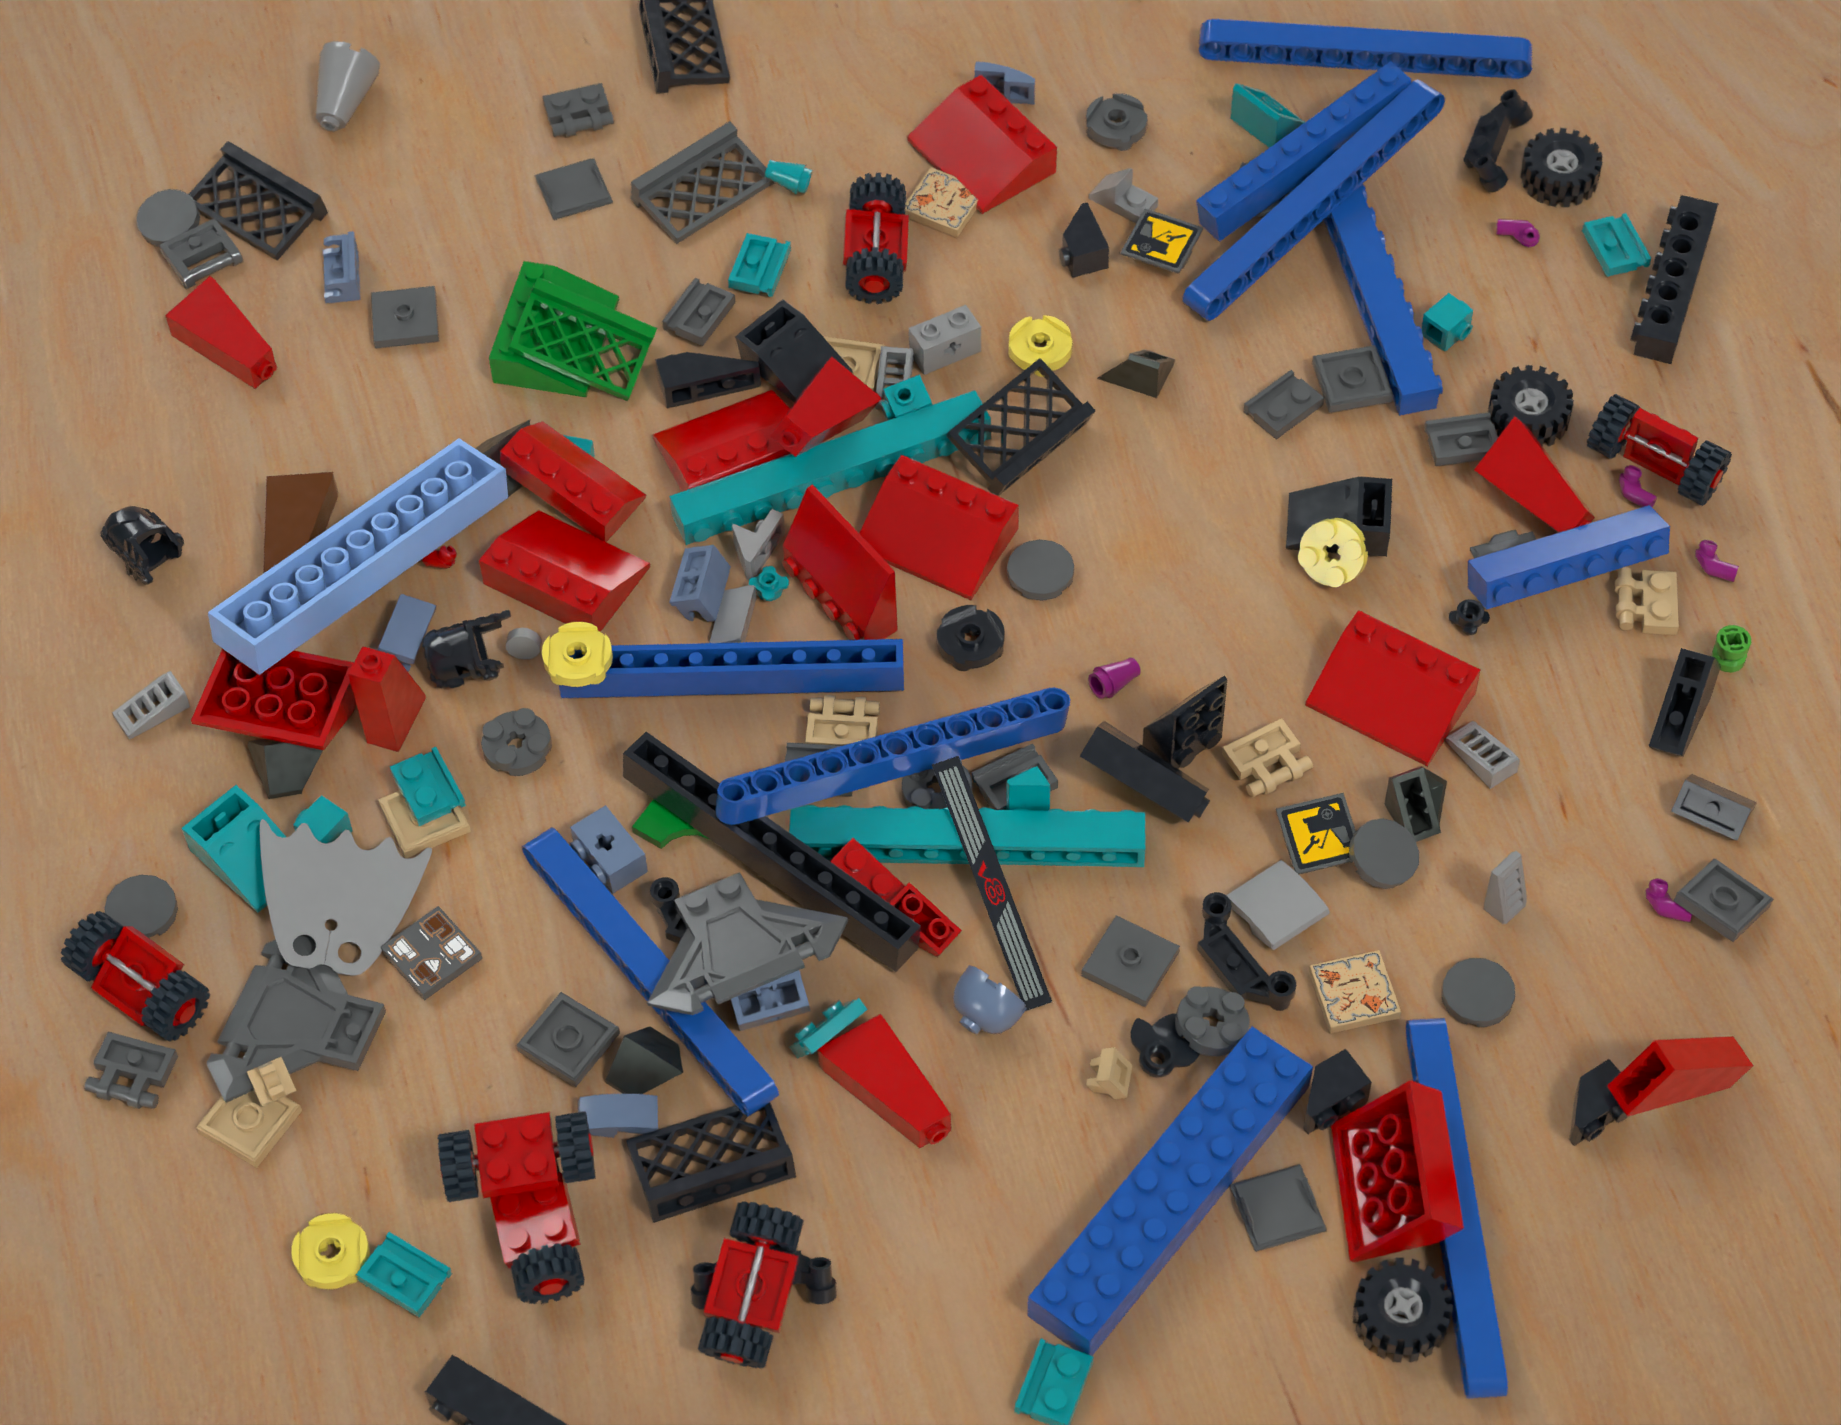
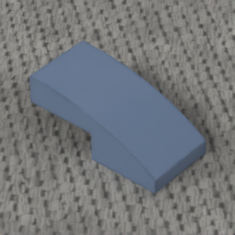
(1014, 84)
(620, 1113)

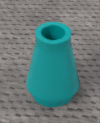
(789, 175)

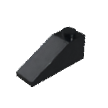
(699, 377)
(1685, 701)

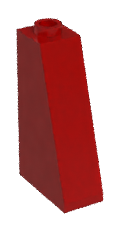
(221, 332)
(825, 408)
(1532, 479)
(384, 698)
(1678, 1072)
(887, 1080)

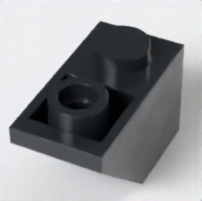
(1336, 1088)
(1595, 1104)

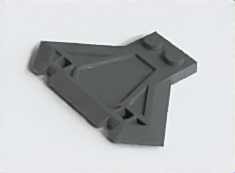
(738, 945)
(295, 1017)

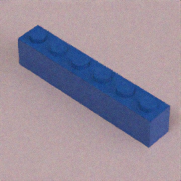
(1568, 557)

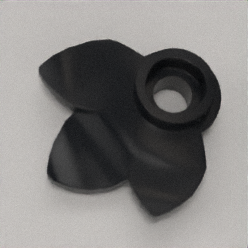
(1161, 1042)

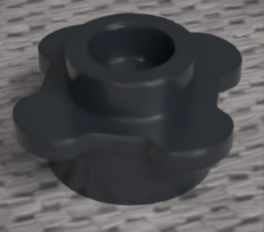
(1472, 609)

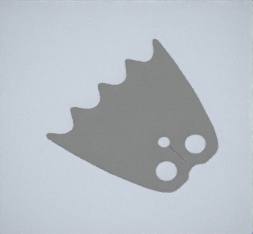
(340, 882)

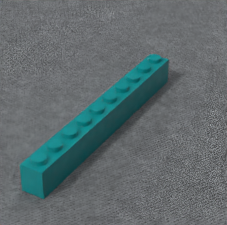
(828, 466)
(1016, 835)

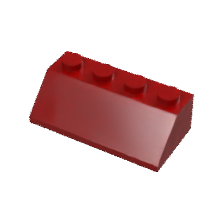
(570, 480)

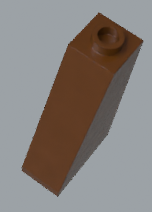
(296, 512)

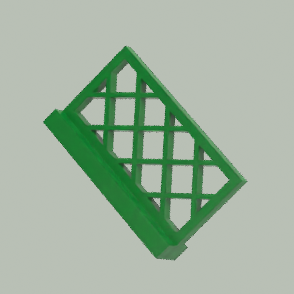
(595, 317)

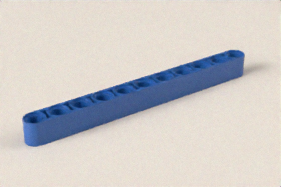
(1365, 48)
(1313, 200)
(891, 756)
(643, 965)
(1463, 1252)

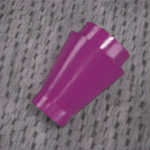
(1111, 678)

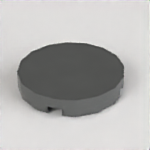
(167, 216)
(1040, 569)
(1384, 853)
(143, 903)
(1478, 992)

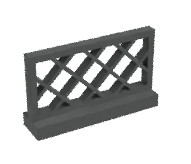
(682, 168)

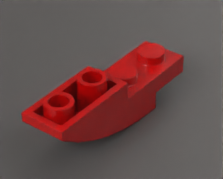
(936, 928)

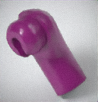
(1520, 230)
(1632, 489)
(1711, 564)
(1663, 903)

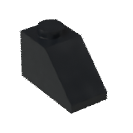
(1083, 244)

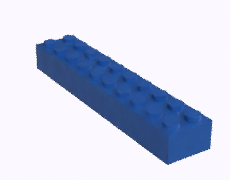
(1169, 1192)

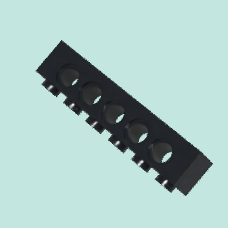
(1675, 279)

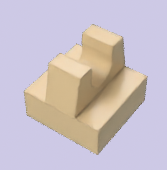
(1112, 1075)
(271, 1081)

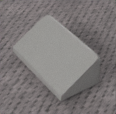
(734, 615)

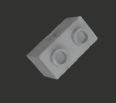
(945, 339)

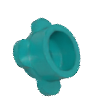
(769, 591)

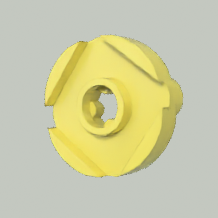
(1049, 329)
(1351, 548)
(581, 671)
(336, 1271)

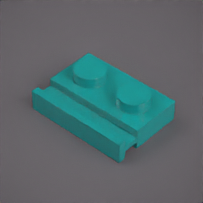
(1616, 244)
(759, 264)
(427, 786)
(836, 1019)
(404, 1274)
(1054, 1384)

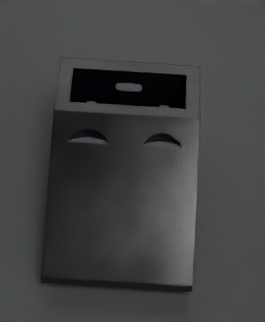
(786, 349)
(1357, 499)
(1189, 725)

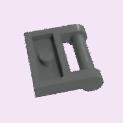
(196, 246)

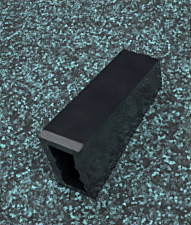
(1145, 772)

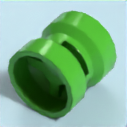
(1731, 648)

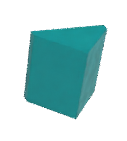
(1262, 115)

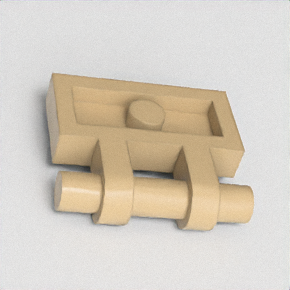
(1658, 601)
(841, 729)
(1263, 748)

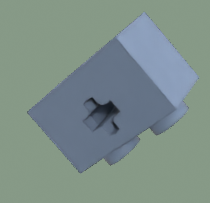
(608, 849)
(771, 1002)

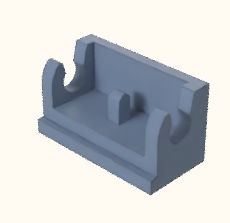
(341, 269)
(700, 582)
(407, 629)

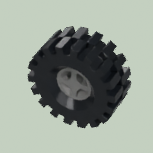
(1561, 167)
(1535, 400)
(1409, 1293)

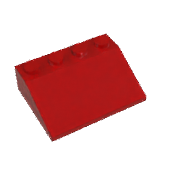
(985, 144)
(723, 441)
(939, 527)
(561, 570)
(841, 570)
(1393, 688)
(292, 702)
(1396, 1173)

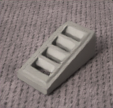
(893, 355)
(157, 714)
(1489, 774)
(1506, 889)

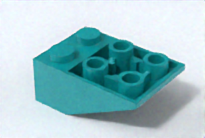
(229, 843)

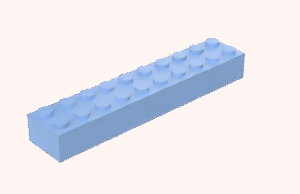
(357, 556)

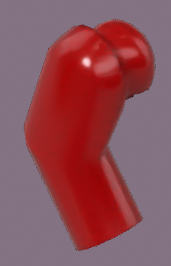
(441, 558)

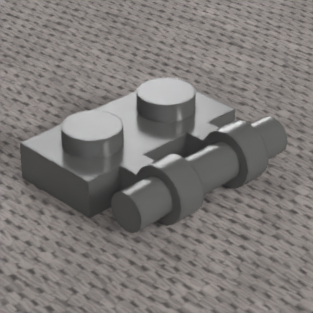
(578, 110)
(135, 1060)

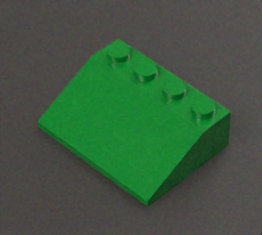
(519, 371)

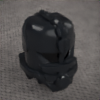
(131, 537)
(462, 649)

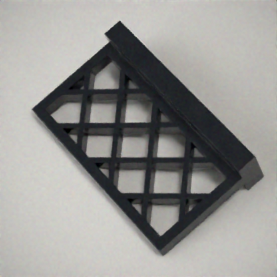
(660, 39)
(274, 185)
(1037, 449)
(719, 1179)

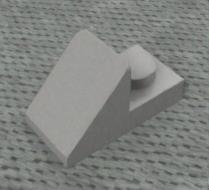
(1122, 197)
(757, 546)

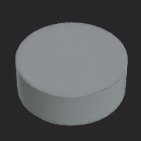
(523, 643)

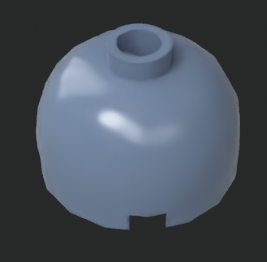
(985, 1003)

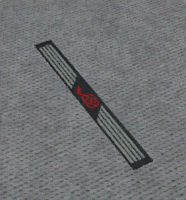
(992, 883)

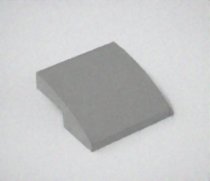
(1278, 904)

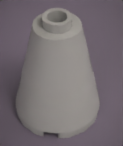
(342, 83)

